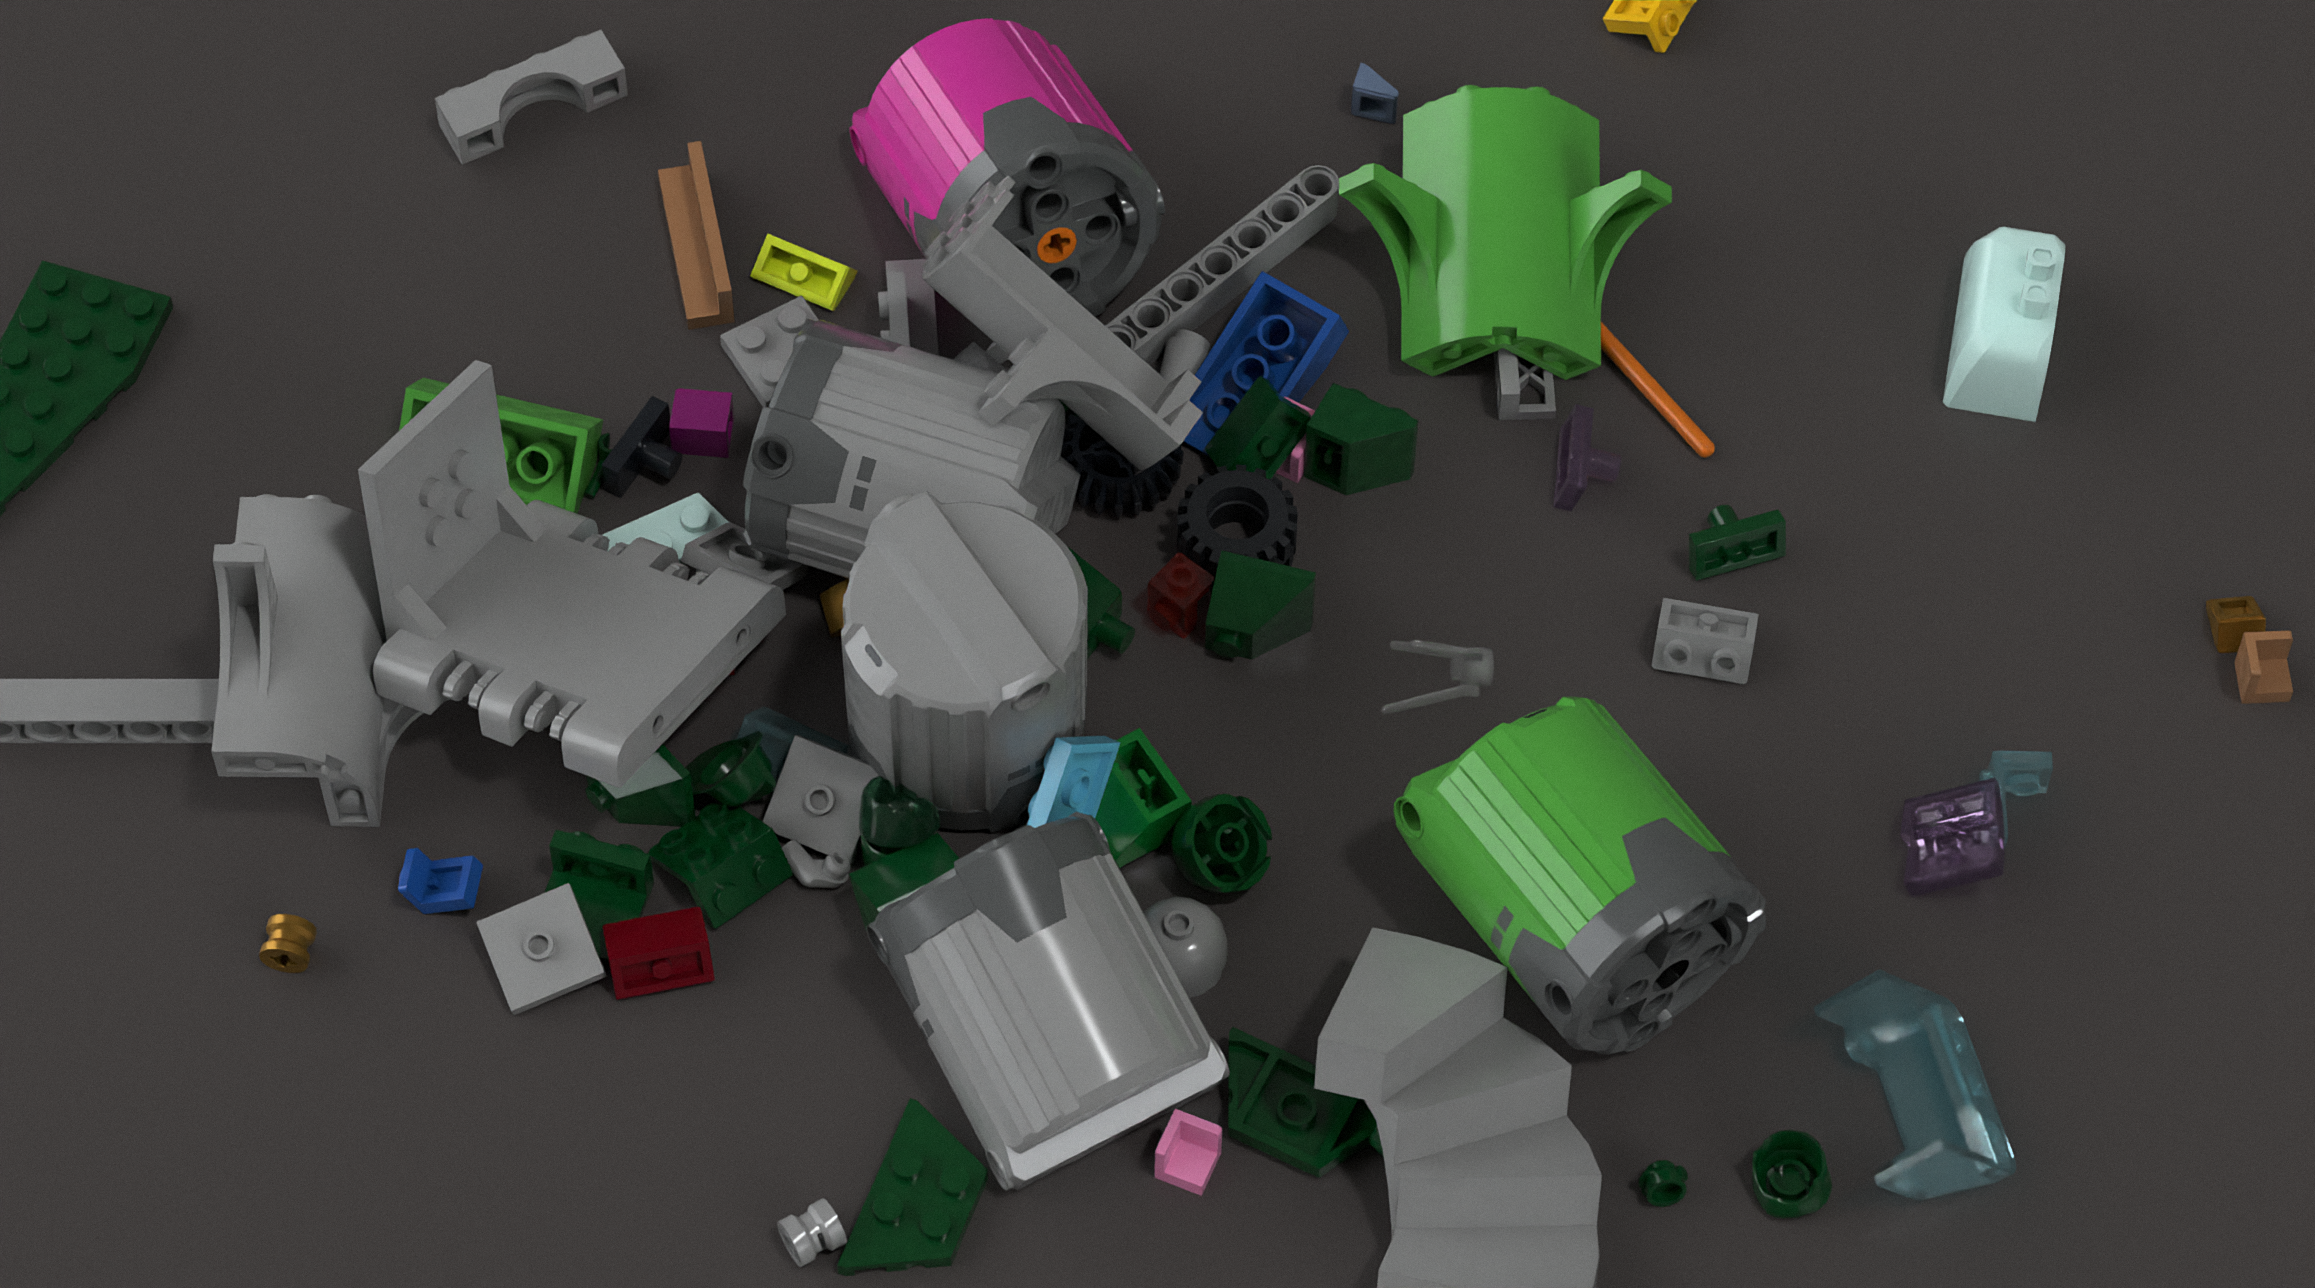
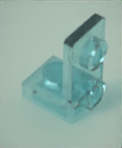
(2019, 773)

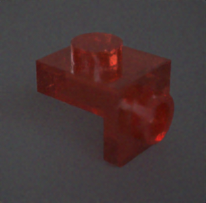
(1175, 595)

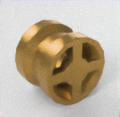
(288, 943)

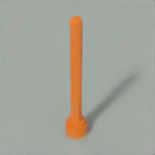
(1655, 394)

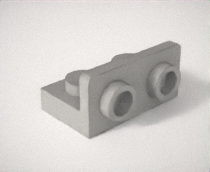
(1705, 641)

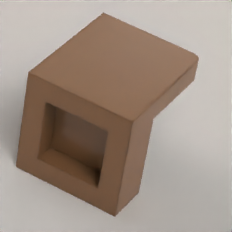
(2263, 667)

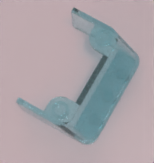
(1930, 1083)

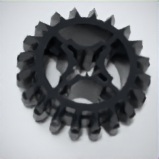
(1108, 479)

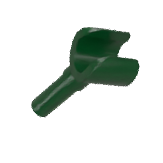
(597, 479)

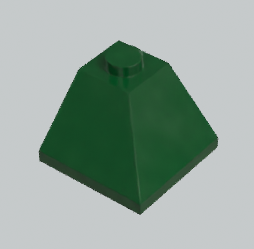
(1257, 606)
(653, 795)

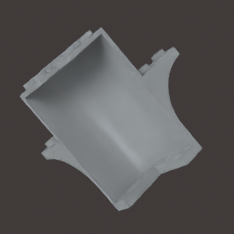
(1053, 339)
(301, 654)

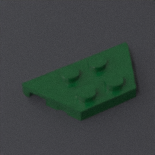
(1282, 1113)
(917, 1199)

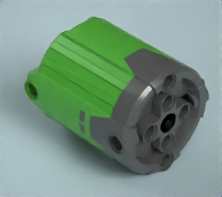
(1583, 873)

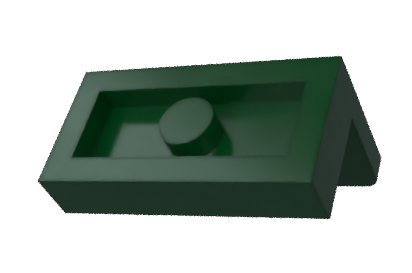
(1259, 431)

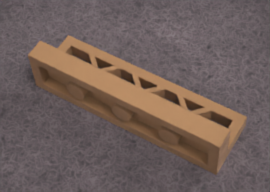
(696, 242)

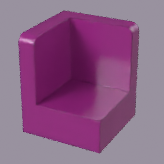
(702, 422)

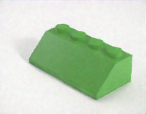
(545, 448)

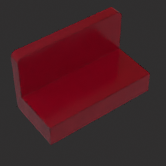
(658, 952)

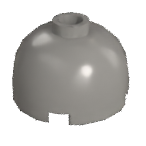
(1192, 941)

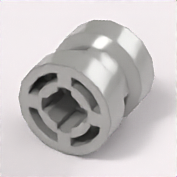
(811, 1232)

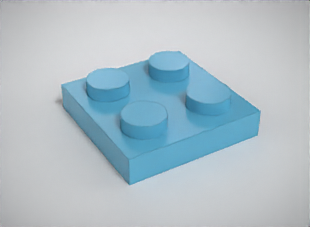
(1073, 778)

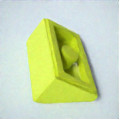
(802, 272)

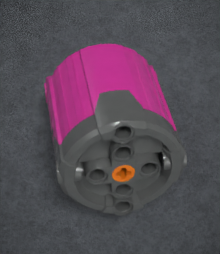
(1011, 105)

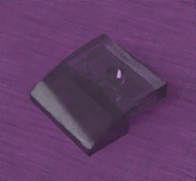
(1953, 837)

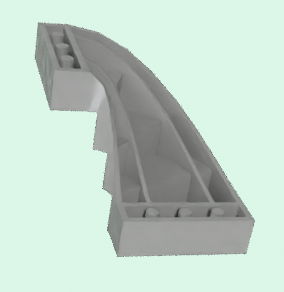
(1469, 1120)

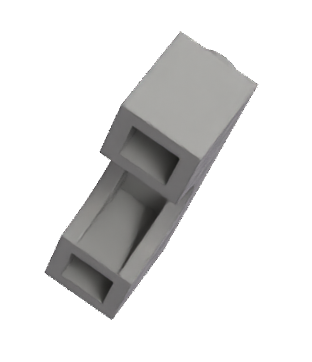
(578, 72)

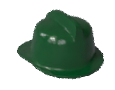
(733, 771)

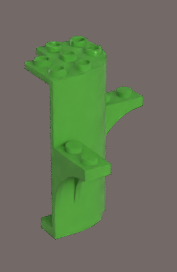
(1502, 228)

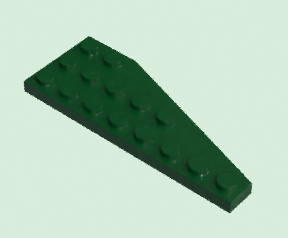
(64, 360)

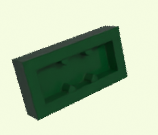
(1735, 542)

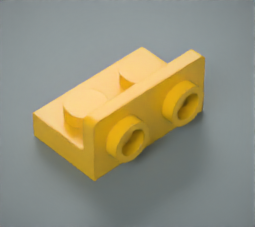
(1653, 18)

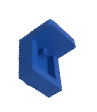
(441, 883)

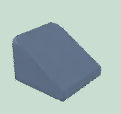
(1374, 96)

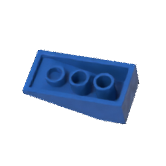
(1269, 336)

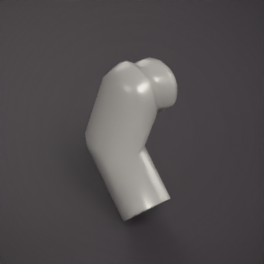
(816, 872)

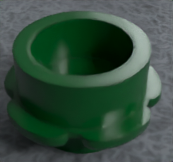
(1663, 1183)

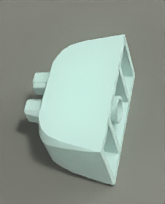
(2005, 323)

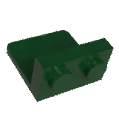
(724, 860)
(606, 879)

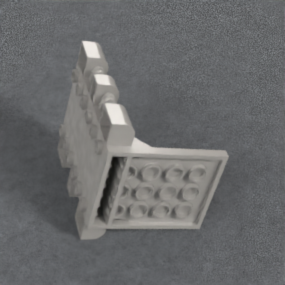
(532, 603)

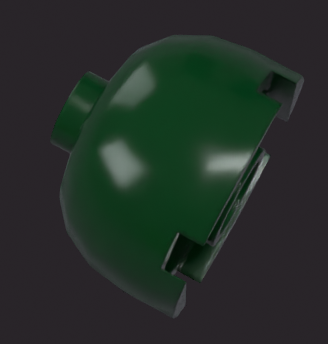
(1222, 843)

